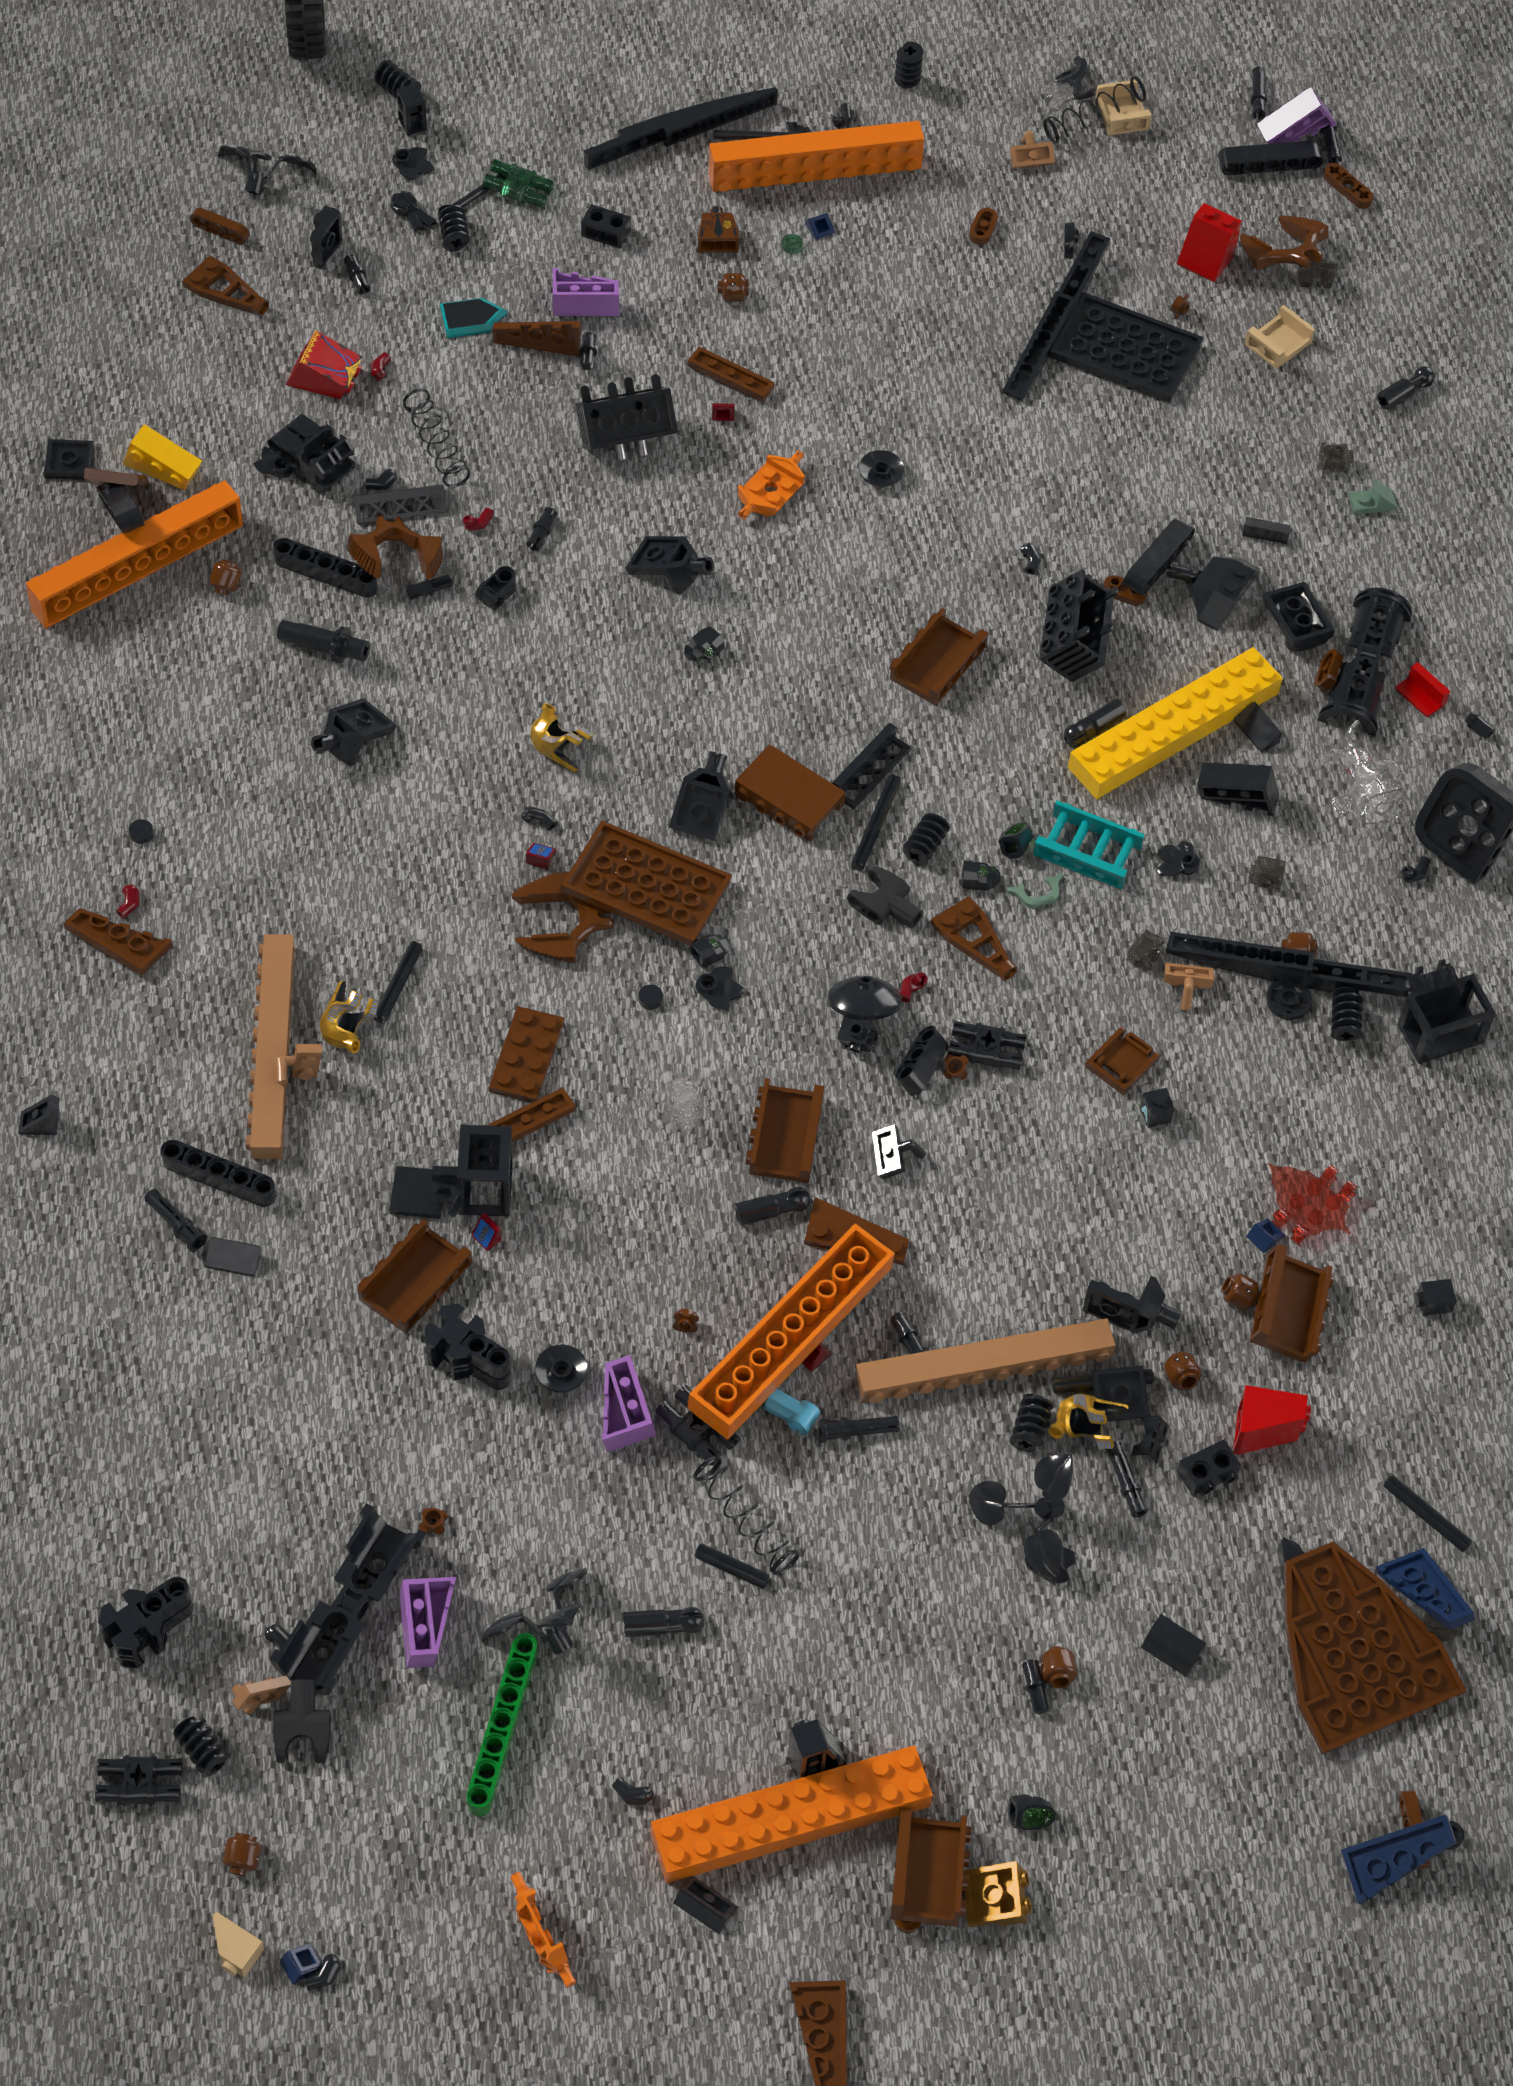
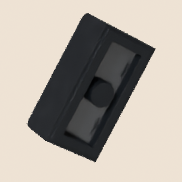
(1266, 530)
(1258, 727)
(233, 1256)
(705, 1904)

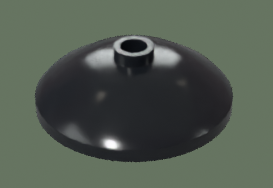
(864, 998)

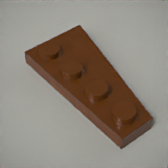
(550, 336)
(125, 945)
(830, 1223)
(823, 2024)

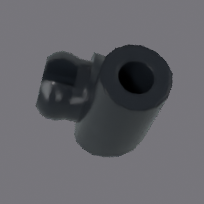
(843, 118)
(383, 482)
(1029, 550)
(539, 814)
(1418, 873)
(277, 1634)
(632, 1795)
(326, 1975)

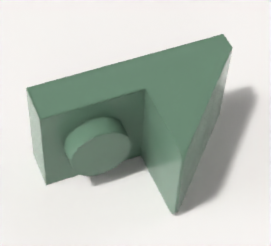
(1374, 500)

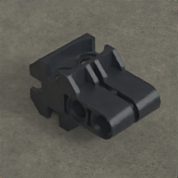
(313, 452)
(467, 1349)
(145, 1620)

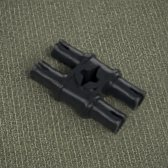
(988, 1056)
(692, 1435)
(147, 1790)

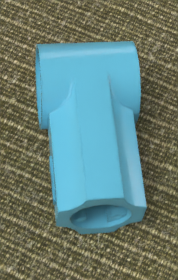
(797, 1414)

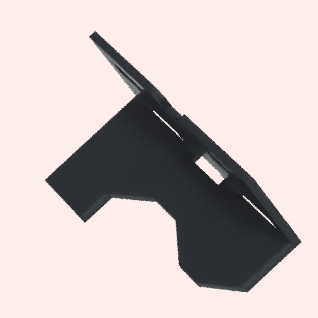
(1144, 1446)

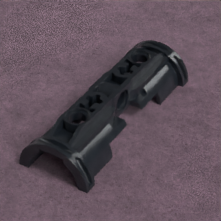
(1366, 702)
(370, 1541)

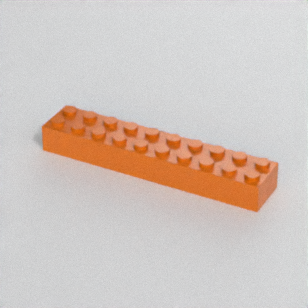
(815, 156)
(134, 554)
(790, 1331)
(790, 1814)

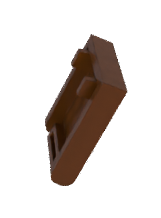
(100, 477)
(1125, 1058)

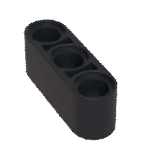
(921, 1060)

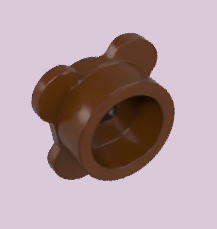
(1180, 305)
(950, 1062)
(685, 1320)
(433, 1514)

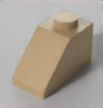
(236, 1946)

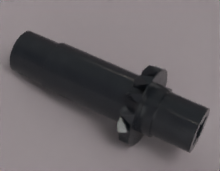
(337, 643)

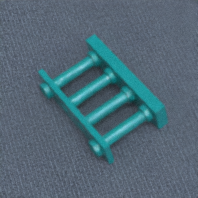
(1080, 862)

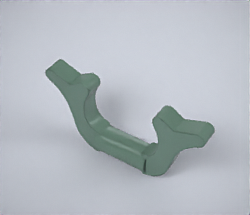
(1031, 902)

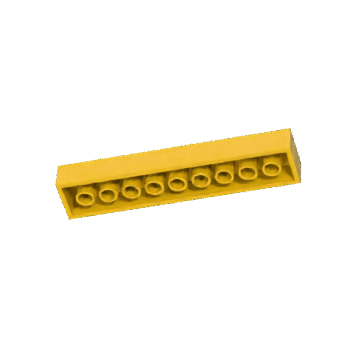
(1174, 723)

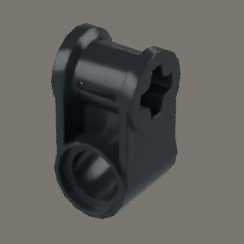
(497, 587)

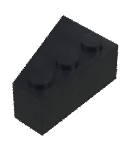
(1241, 784)

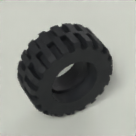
(305, 28)

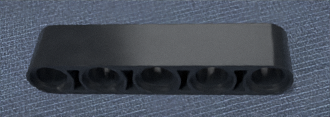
(1270, 157)
(120, 507)
(1158, 556)
(324, 567)
(212, 1164)

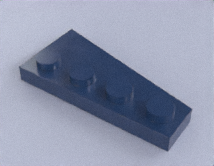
(1428, 1587)
(1391, 1857)

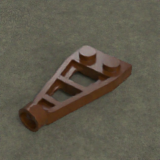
(209, 272)
(961, 916)

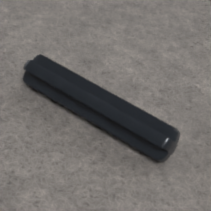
(732, 1565)

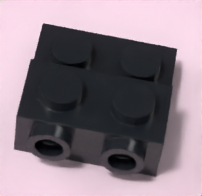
(326, 236)

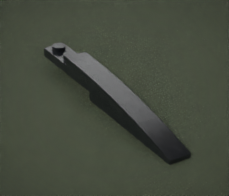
(679, 125)
(1056, 316)
(1286, 965)

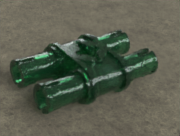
(518, 183)

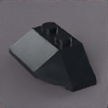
(1221, 588)

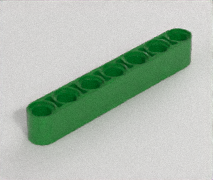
(502, 1736)

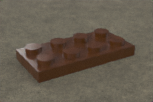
(526, 1054)

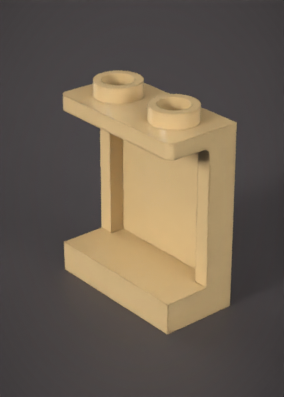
(1131, 116)
(1280, 337)

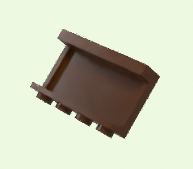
(937, 657)
(788, 792)
(785, 1132)
(413, 1276)
(1291, 1306)
(930, 1870)

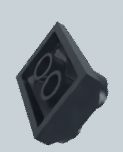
(1299, 617)

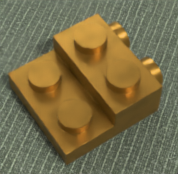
(997, 1895)

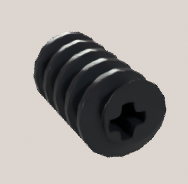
(909, 65)
(392, 77)
(453, 227)
(925, 839)
(1346, 1014)
(1031, 1422)
(200, 1746)

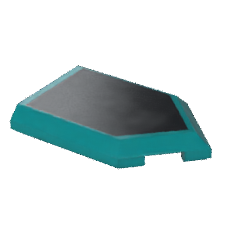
(470, 316)

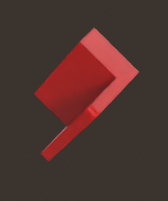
(1423, 690)

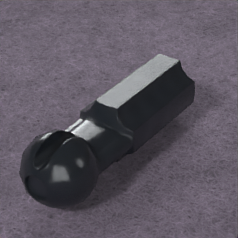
(1405, 388)
(1094, 723)
(772, 1205)
(662, 1622)

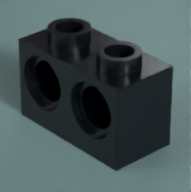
(411, 109)
(606, 226)
(1205, 1464)

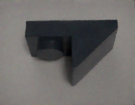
(41, 1117)

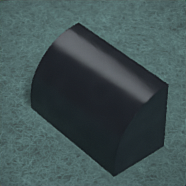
(1173, 1645)

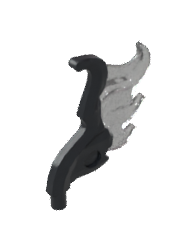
(1068, 86)

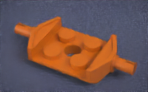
(777, 473)
(550, 1956)

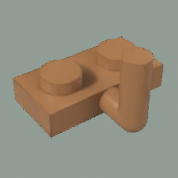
(1031, 153)
(1190, 977)
(304, 1063)
(254, 1694)

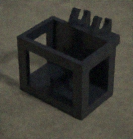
(1438, 1013)
(484, 1157)

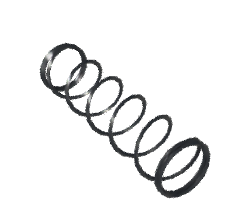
(1132, 89)
(447, 472)
(703, 1478)

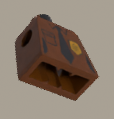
(718, 232)

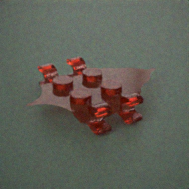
(1310, 1201)

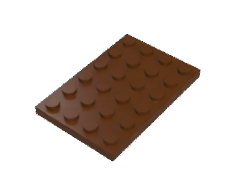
(646, 883)

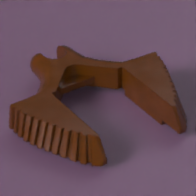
(1304, 229)
(365, 552)
(559, 945)

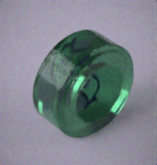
(792, 244)

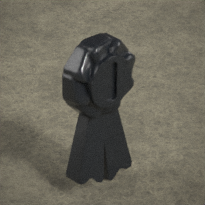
(405, 204)

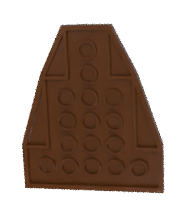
(1357, 1650)

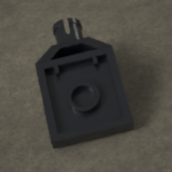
(669, 557)
(349, 727)
(702, 799)
(1128, 1311)

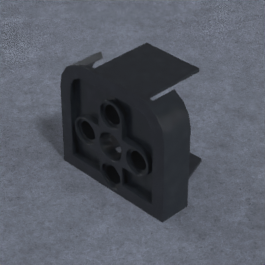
(1441, 827)

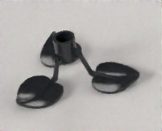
(255, 178)
(1053, 1476)
(555, 1624)

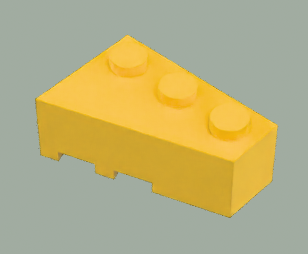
(161, 458)

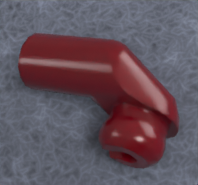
(377, 365)
(471, 523)
(132, 901)
(911, 984)

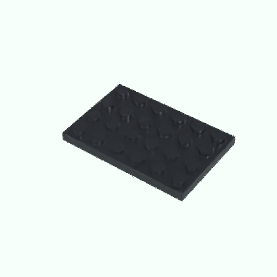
(1126, 347)

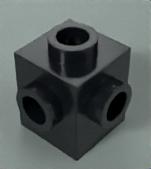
(857, 1034)

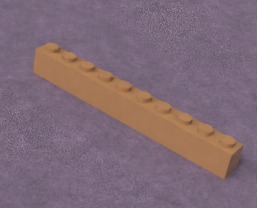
(272, 1041)
(984, 1361)

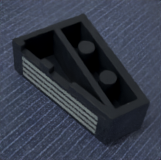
(813, 1749)

